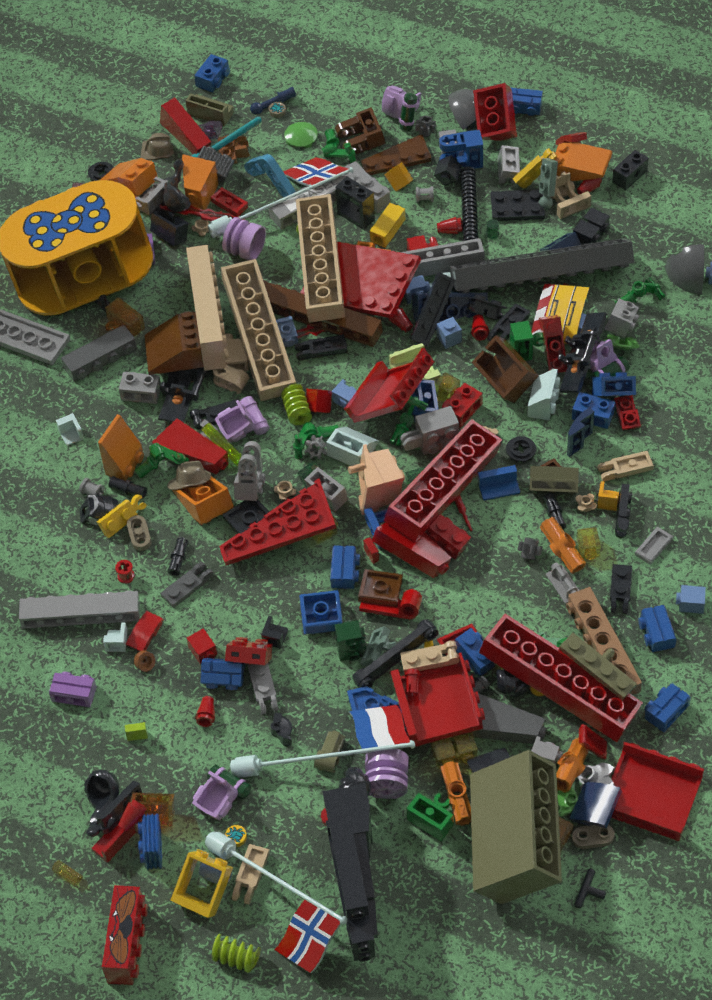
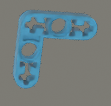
(268, 165)

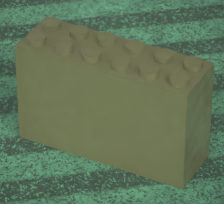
(515, 827)

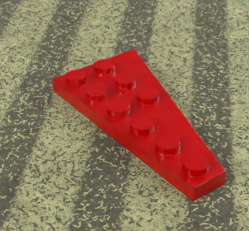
(286, 524)

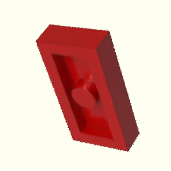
(229, 202)

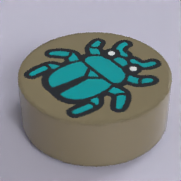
(277, 109)

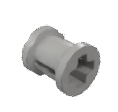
(419, 197)
(88, 487)

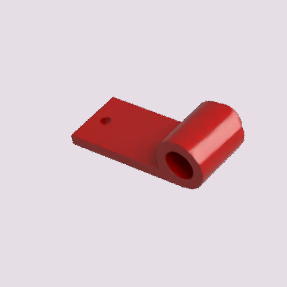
(407, 607)

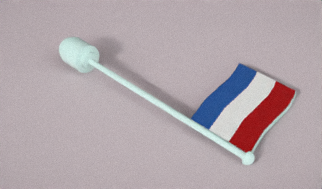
(375, 729)

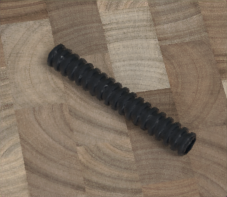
(469, 203)

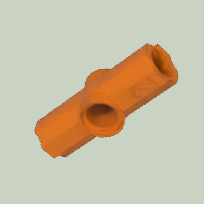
(562, 545)
(570, 765)
(454, 783)

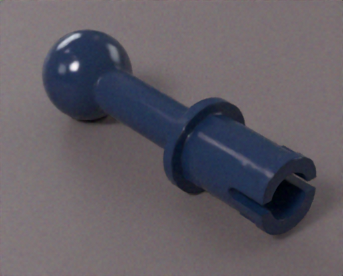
(257, 108)

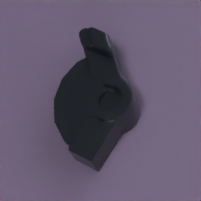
(282, 728)

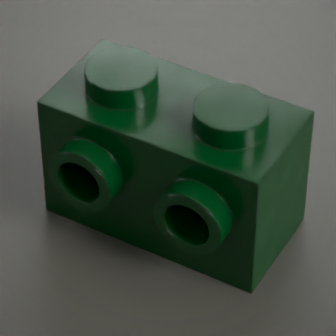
(350, 640)

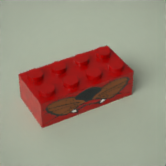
(124, 935)

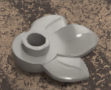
(600, 774)

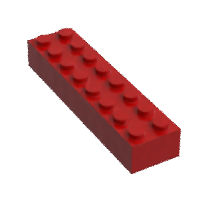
(442, 480)
(558, 677)

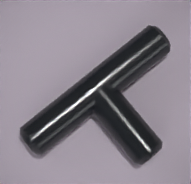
(586, 888)

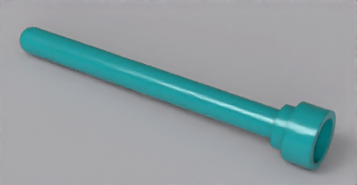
(234, 135)

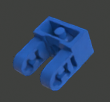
(467, 147)

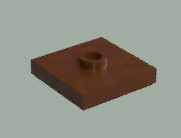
(380, 588)

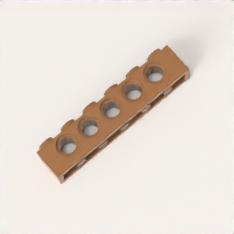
(586, 601)

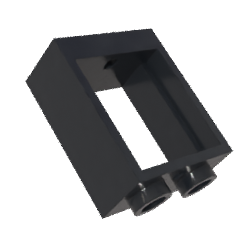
(359, 215)

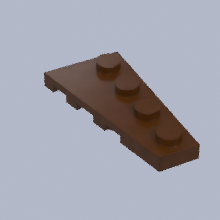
(408, 152)

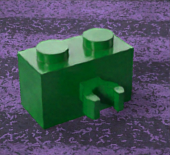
(523, 340)
(431, 815)

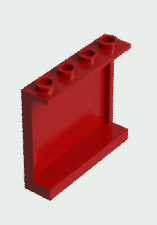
(388, 389)
(443, 703)
(655, 790)

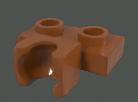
(236, 148)

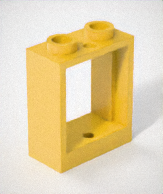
(190, 902)

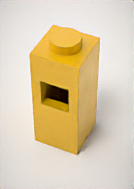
(387, 225)

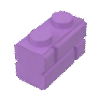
(72, 689)

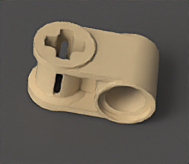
(231, 379)

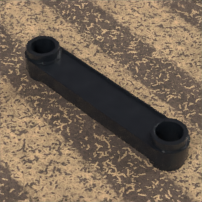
(424, 632)

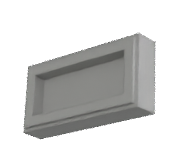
(653, 545)

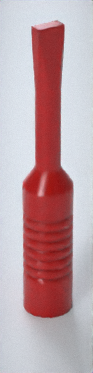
(461, 508)

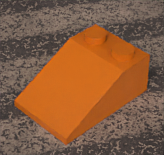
(582, 161)
(133, 174)
(120, 450)
(205, 500)

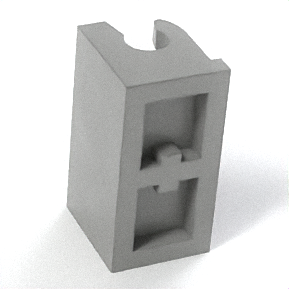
(508, 163)
(153, 197)

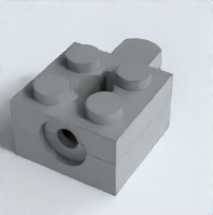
(432, 431)

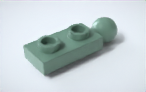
(547, 182)

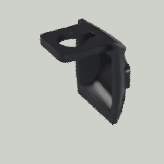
(97, 507)

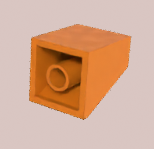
(199, 180)

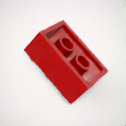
(495, 112)

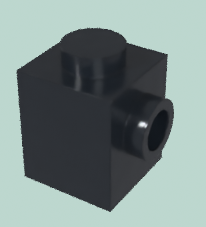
(448, 170)

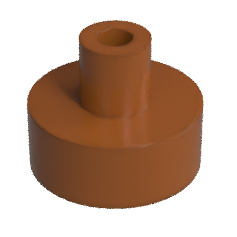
(144, 661)

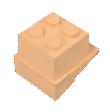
(378, 479)

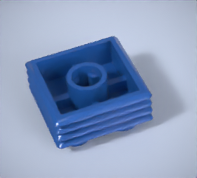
(314, 603)
(150, 841)

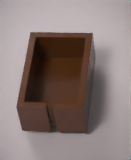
(505, 370)

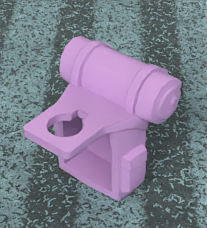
(241, 419)

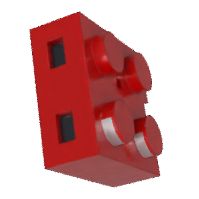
(249, 652)

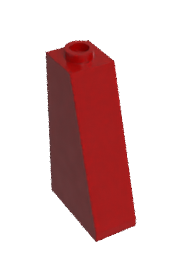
(182, 126)
(193, 445)
(422, 554)

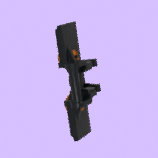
(582, 347)
(178, 394)

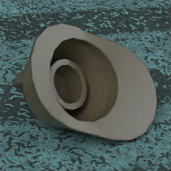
(157, 147)
(188, 475)

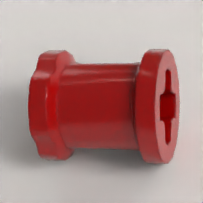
(122, 573)

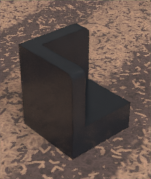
(274, 633)

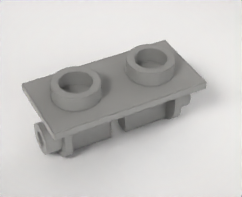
(561, 581)

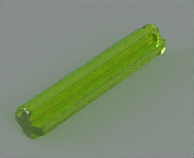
(219, 440)

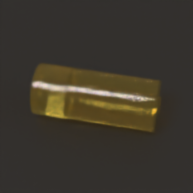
(66, 872)

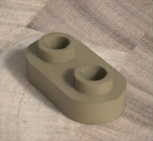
(139, 534)
(593, 836)

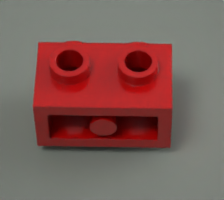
(464, 402)
(448, 536)

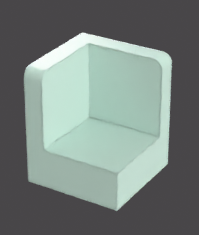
(69, 429)
(116, 639)

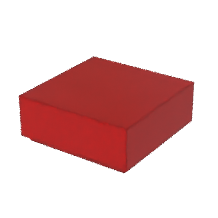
(371, 550)

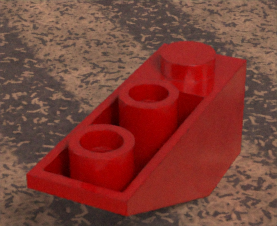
(553, 341)

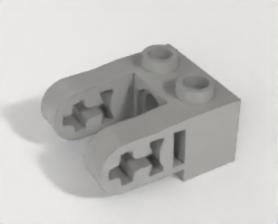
(249, 479)

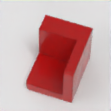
(319, 400)

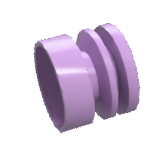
(244, 238)
(387, 773)

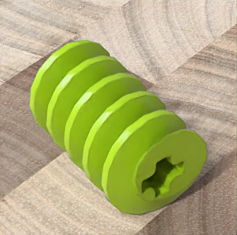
(296, 404)
(235, 955)

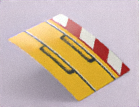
(564, 302)

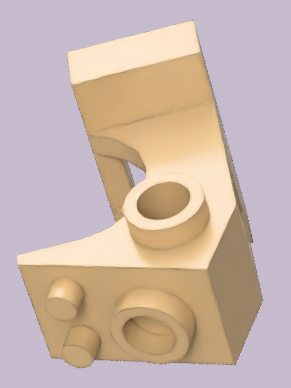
(575, 203)

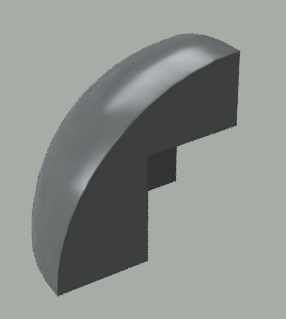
(463, 107)
(687, 268)

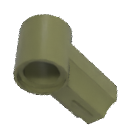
(332, 744)

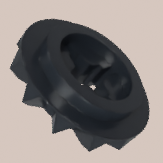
(97, 168)
(527, 445)

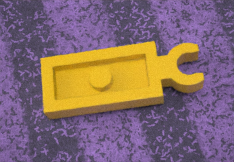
(533, 169)
(118, 517)

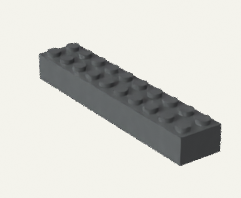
(542, 264)

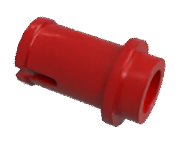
(412, 680)

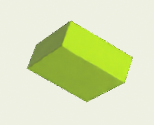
(136, 731)

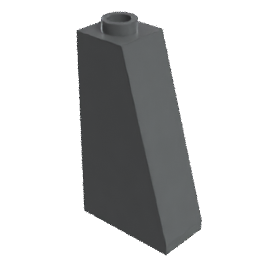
(508, 723)

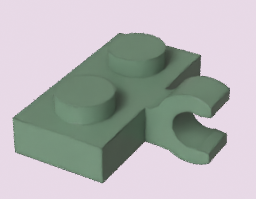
(377, 643)

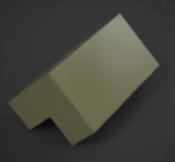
(208, 109)
(554, 479)

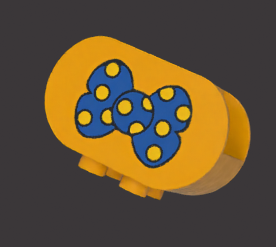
(75, 247)

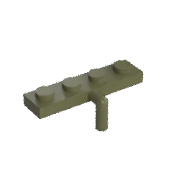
(598, 665)

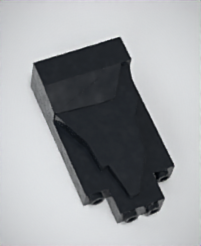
(350, 845)

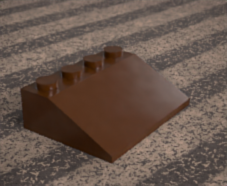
(174, 345)

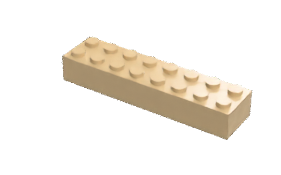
(320, 258)
(207, 307)
(257, 328)

